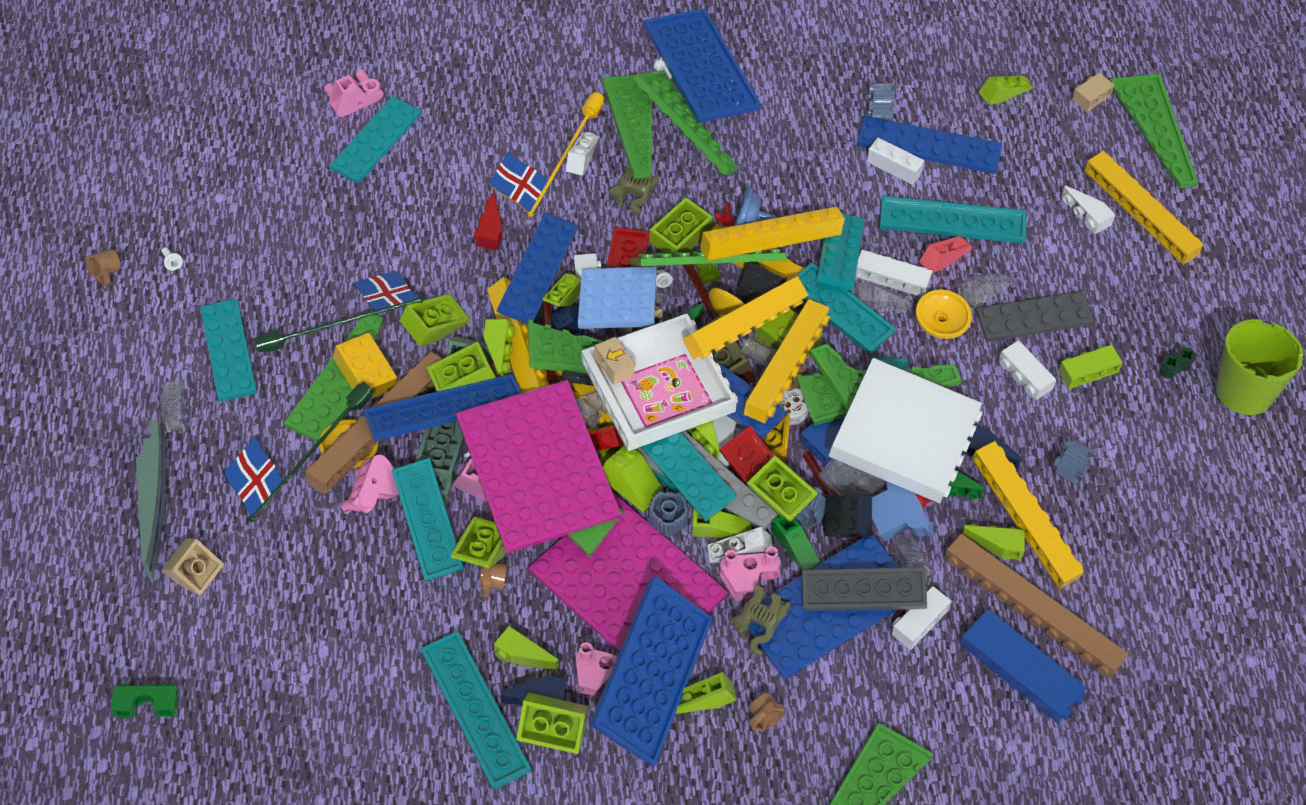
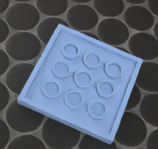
(617, 297)

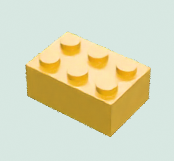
(364, 362)

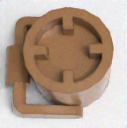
(103, 264)
(492, 578)
(765, 712)

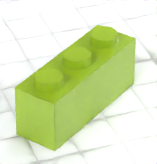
(1090, 366)

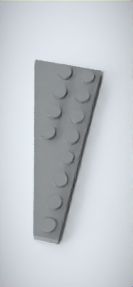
(746, 504)

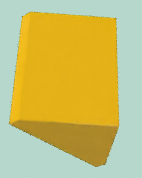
(777, 439)

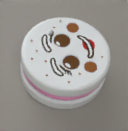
(795, 406)

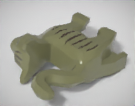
(639, 187)
(765, 616)

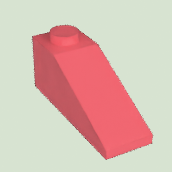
(944, 253)

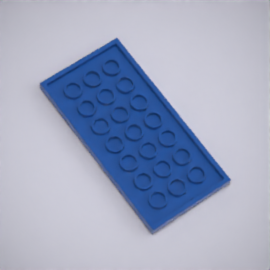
(702, 65)
(813, 634)
(651, 671)

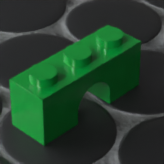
(128, 698)

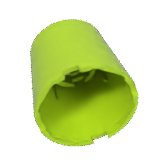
(1256, 365)

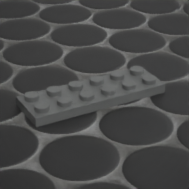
(1034, 316)
(864, 589)

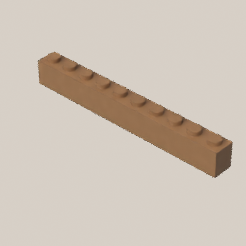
(357, 439)
(1036, 606)

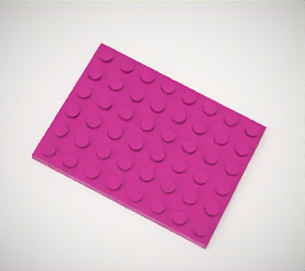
(537, 466)
(612, 581)

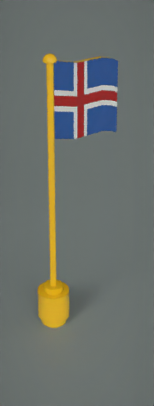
(526, 184)

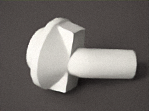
(660, 65)
(171, 259)
(663, 279)

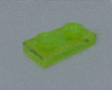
(707, 272)

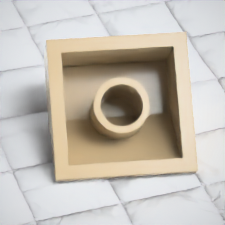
(193, 566)

